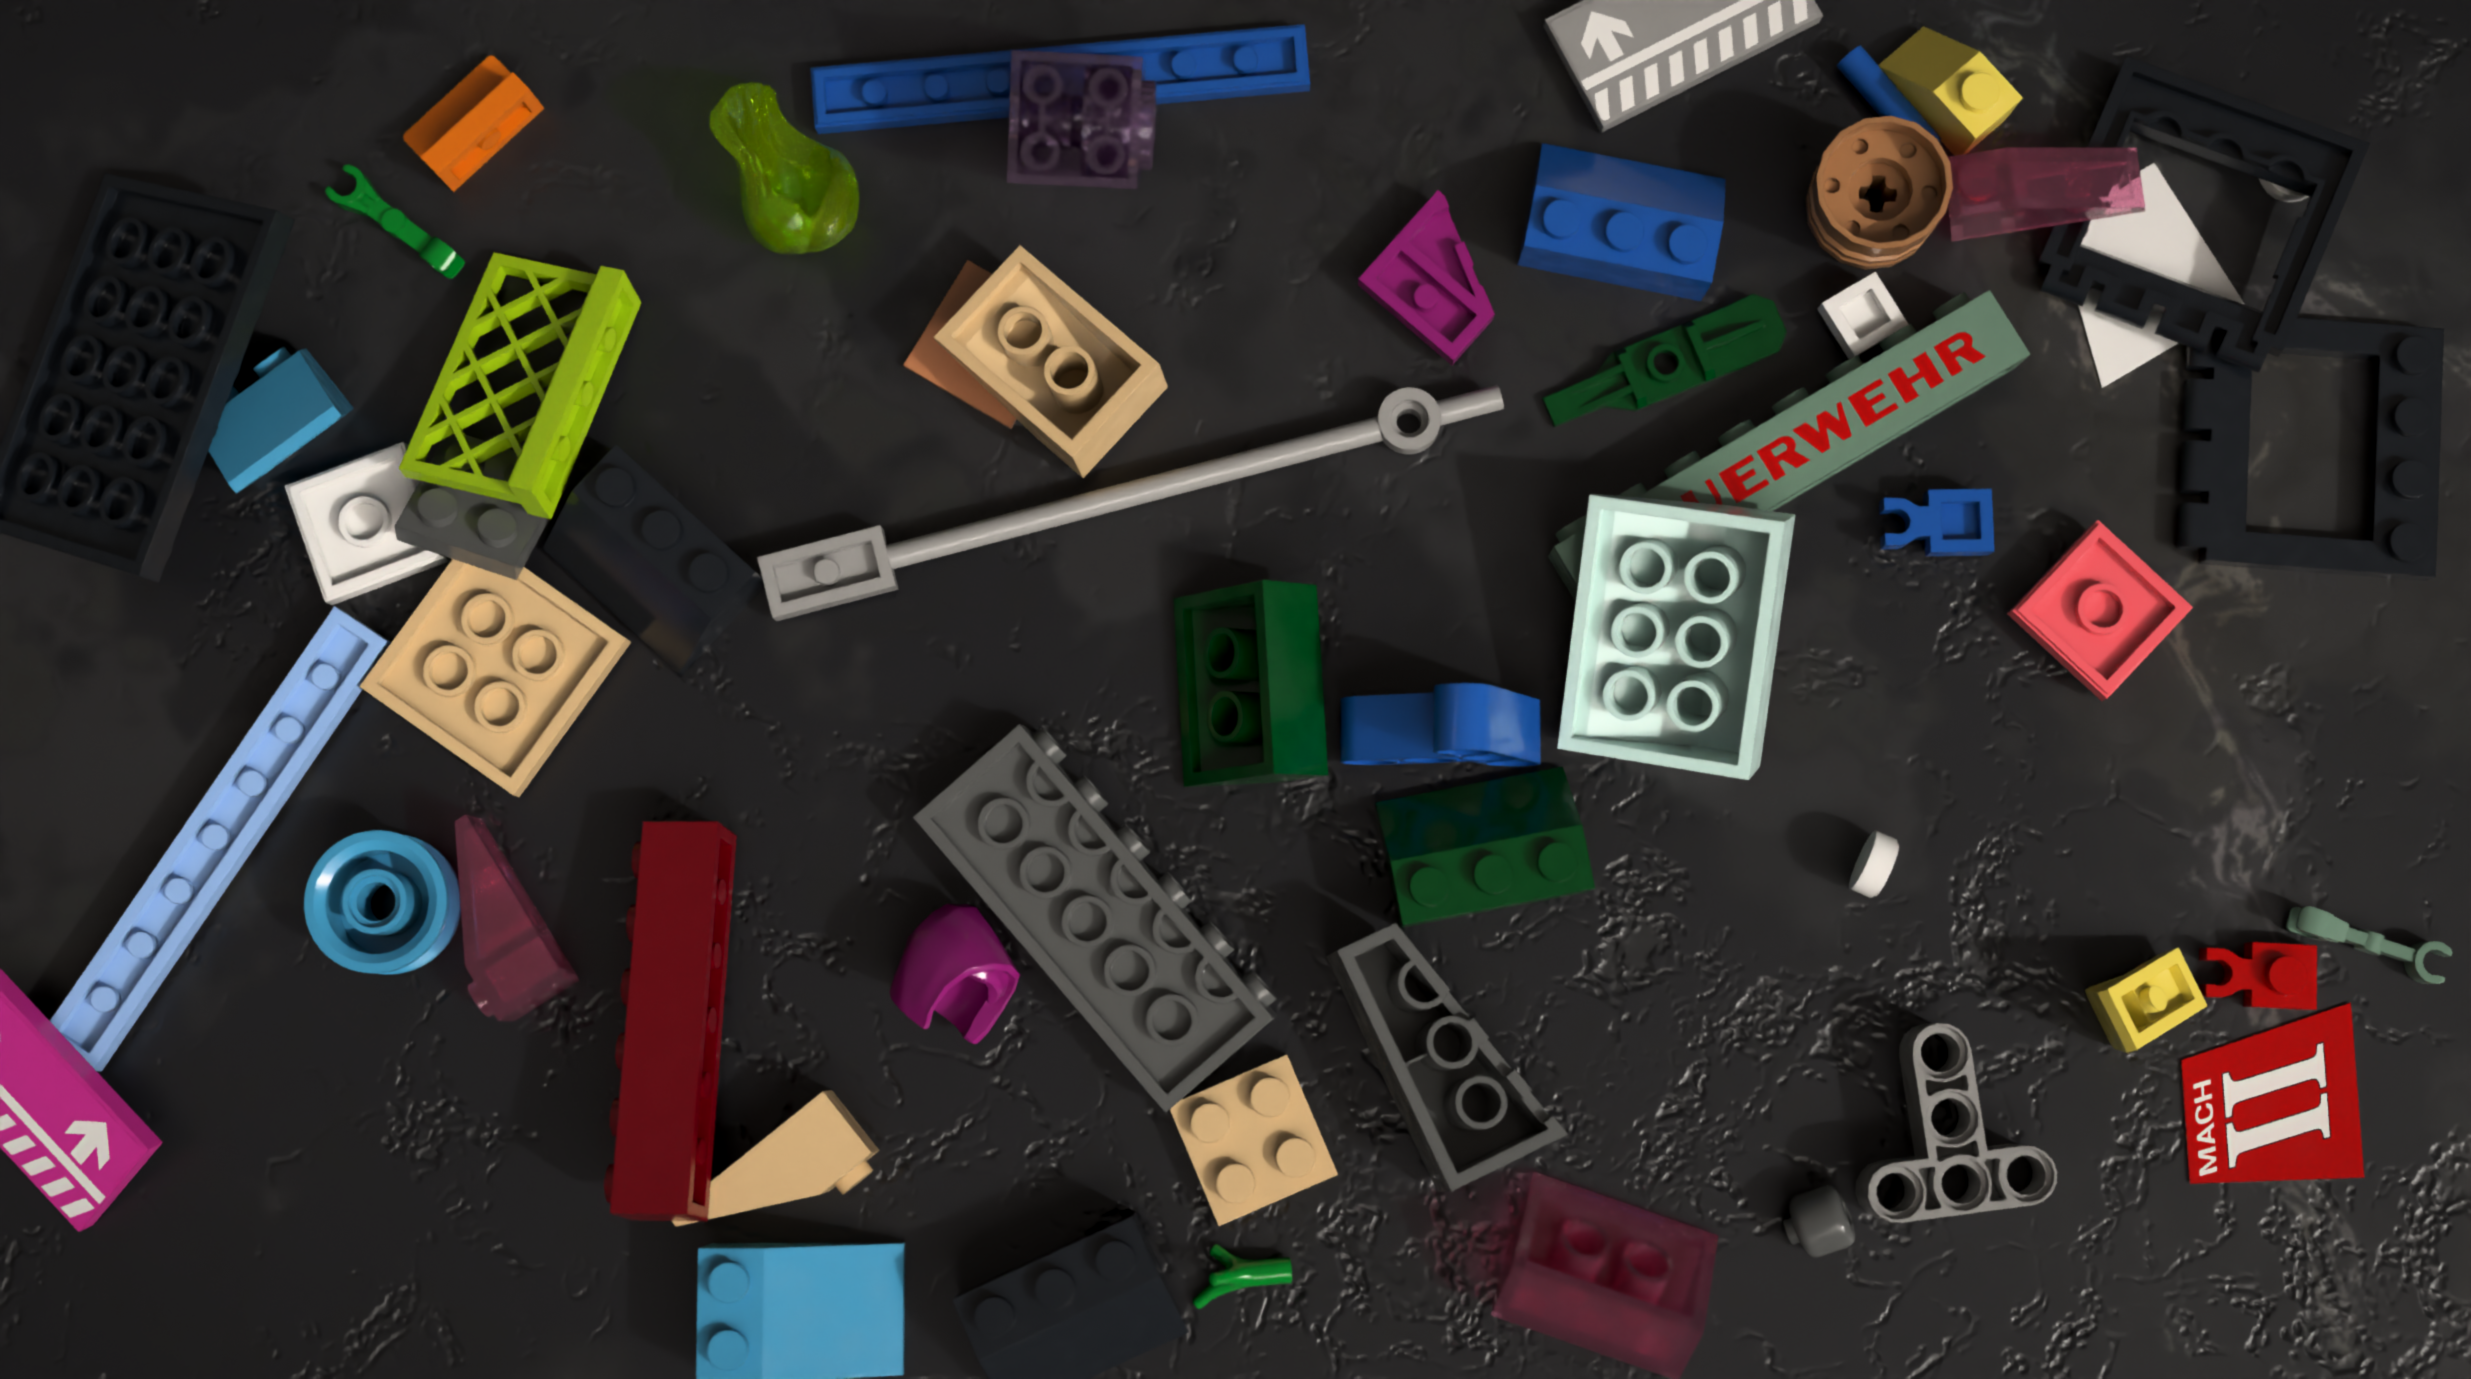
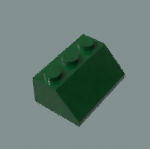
(1250, 684)
(1484, 847)

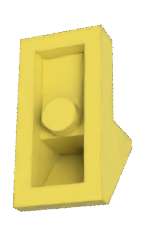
(2146, 1001)

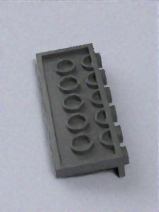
(1097, 914)

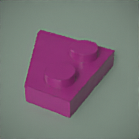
(1431, 282)

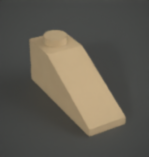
(798, 1160)

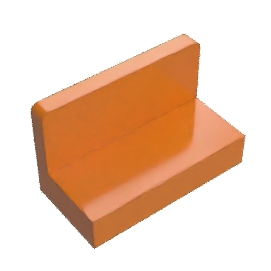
(473, 122)

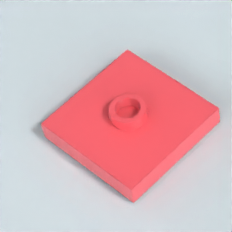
(2100, 610)

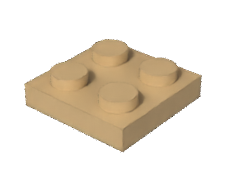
(1253, 1140)

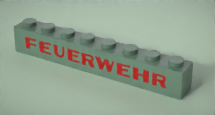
(1839, 423)

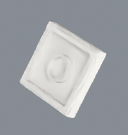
(350, 524)

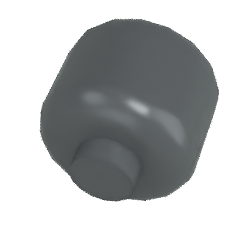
(1820, 1221)

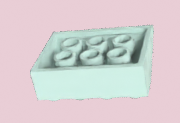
(1675, 633)

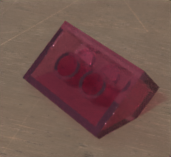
(1607, 1276)

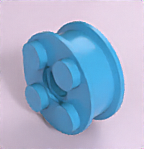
(341, 896)

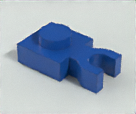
(1949, 522)

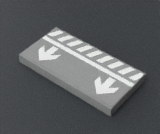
(1646, 51)

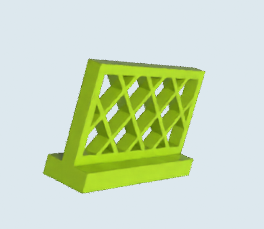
(565, 409)

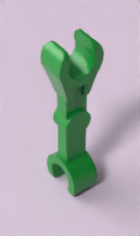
(369, 203)

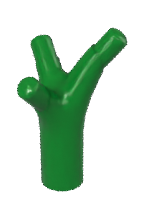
(1242, 1274)

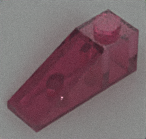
(2040, 188)
(504, 936)

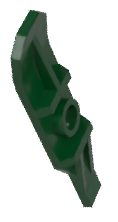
(1703, 352)

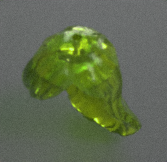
(792, 188)

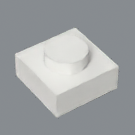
(1862, 316)

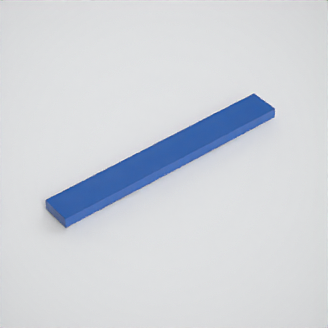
(979, 83)

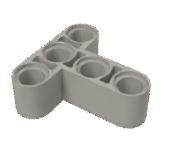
(1964, 1146)

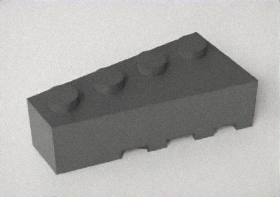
(1441, 1069)

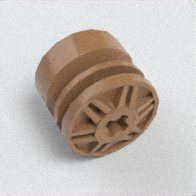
(1910, 178)

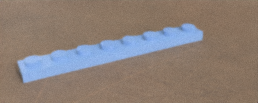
(218, 837)

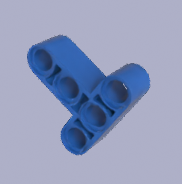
(1442, 727)

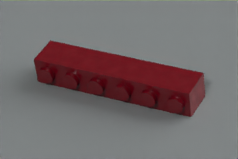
(672, 1022)

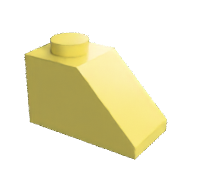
(1951, 88)

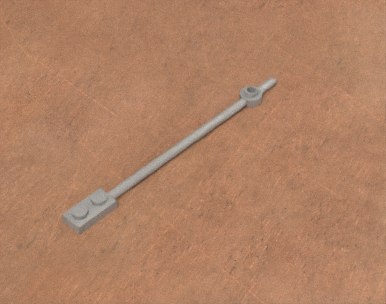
(864, 565)

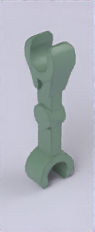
(2324, 926)

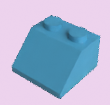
(275, 416)

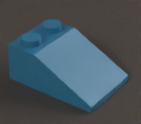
(800, 1310)

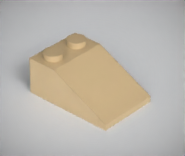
(1053, 361)

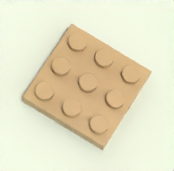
(495, 669)

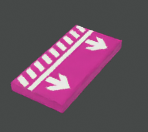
(62, 1116)

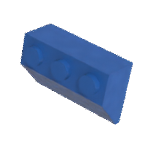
(1623, 222)

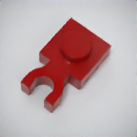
(2269, 975)

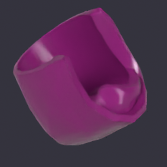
(957, 970)

